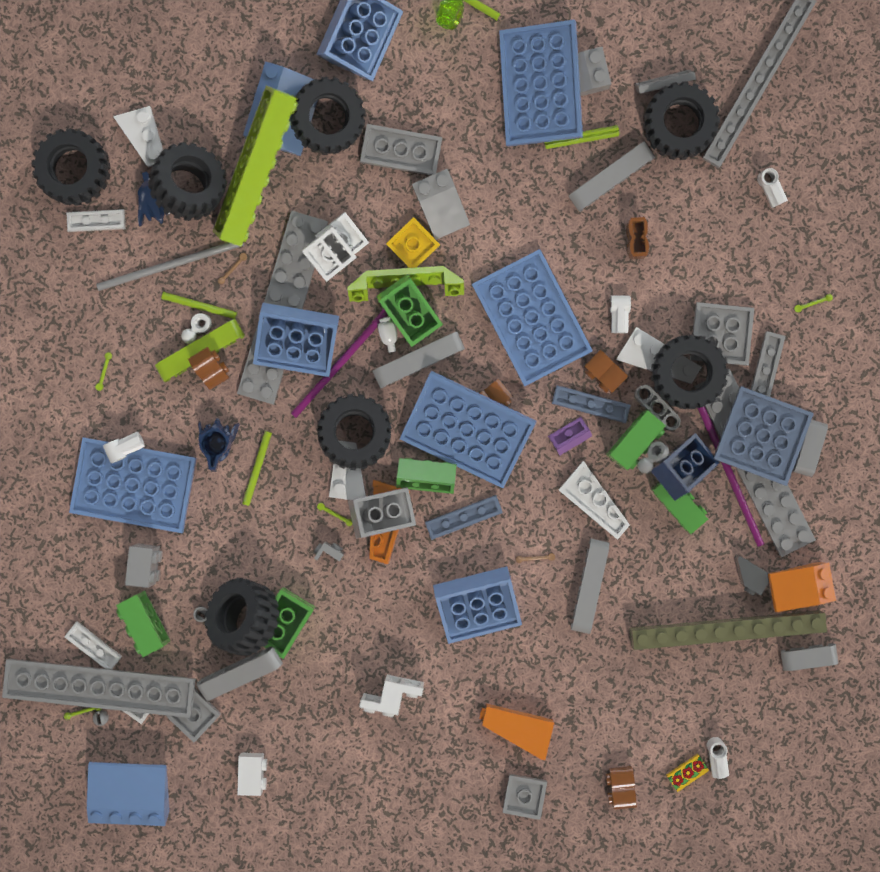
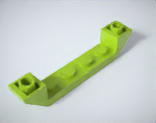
(420, 276)

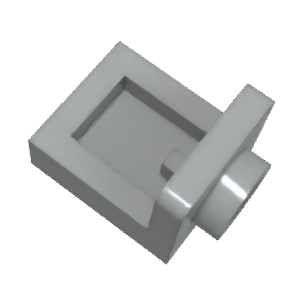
(333, 550)

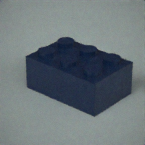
(685, 467)

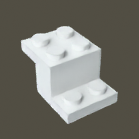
(335, 246)
(391, 695)

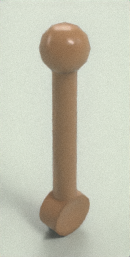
(221, 280)
(551, 557)

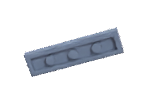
(591, 404)
(463, 517)

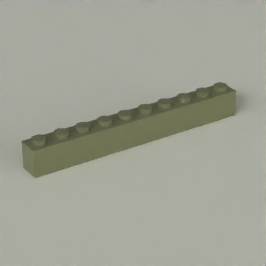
(728, 630)

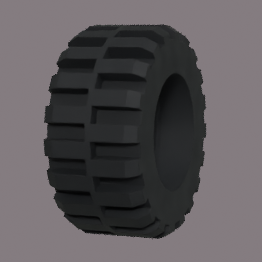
(346, 98)
(696, 100)
(53, 149)
(196, 161)
(714, 363)
(361, 407)
(257, 625)

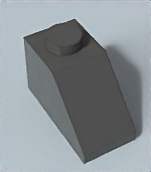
(751, 576)

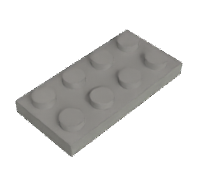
(401, 150)

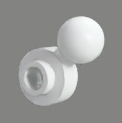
(189, 335)

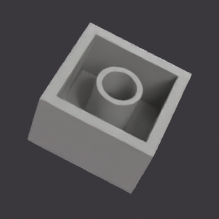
(143, 565)

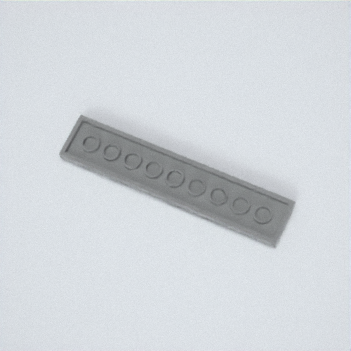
(289, 289)
(772, 500)
(99, 688)

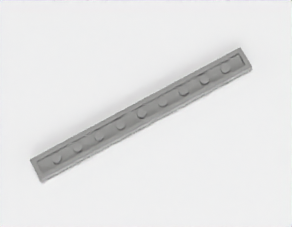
(758, 81)

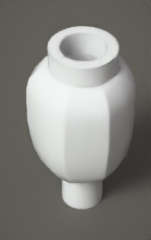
(388, 333)

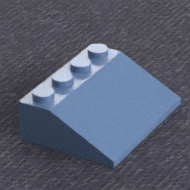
(360, 35)
(287, 82)
(295, 339)
(477, 605)
(127, 794)

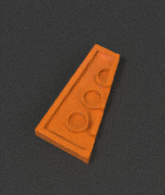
(382, 544)

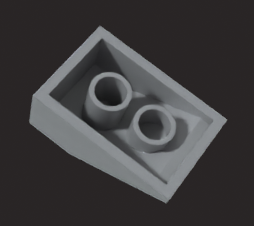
(593, 71)
(441, 204)
(381, 513)

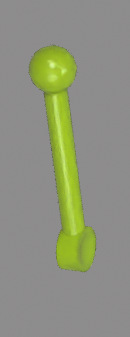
(798, 308)
(99, 386)
(321, 506)
(67, 715)

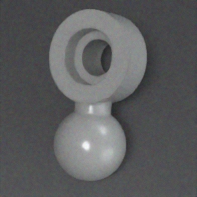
(645, 465)

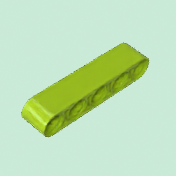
(215, 340)

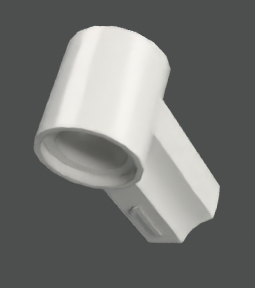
(772, 190)
(620, 312)
(118, 449)
(718, 758)

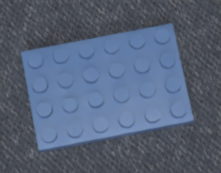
(541, 83)
(532, 317)
(467, 429)
(140, 490)

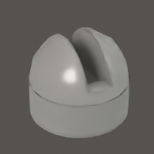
(197, 617)
(104, 717)

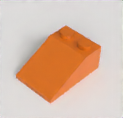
(802, 586)

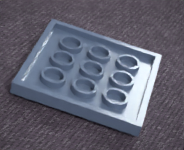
(763, 436)

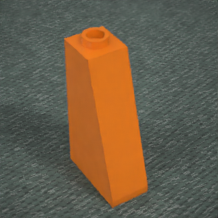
(520, 728)

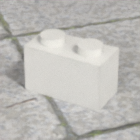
(250, 774)

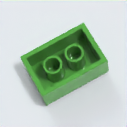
(409, 310)
(636, 440)
(292, 617)
(142, 624)

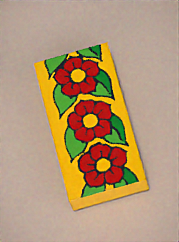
(687, 772)

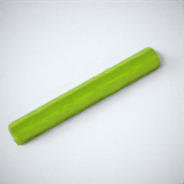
(589, 135)

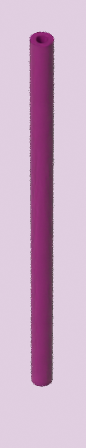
(338, 365)
(732, 479)

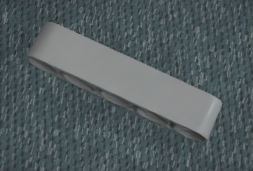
(611, 176)
(418, 359)
(590, 587)
(239, 673)

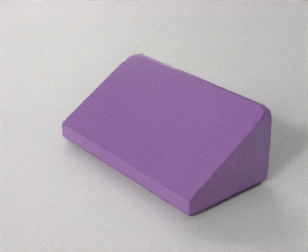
(570, 436)

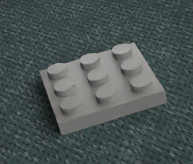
(727, 327)

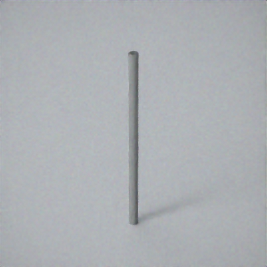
(166, 265)

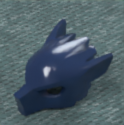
(147, 204)
(216, 442)

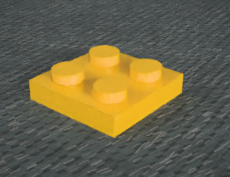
(413, 244)

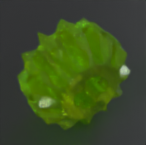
(450, 13)

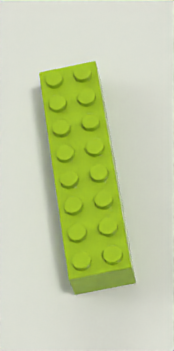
(254, 166)

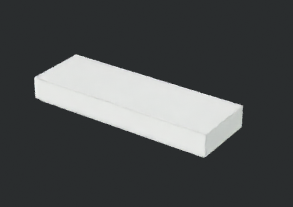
(96, 220)
(93, 646)

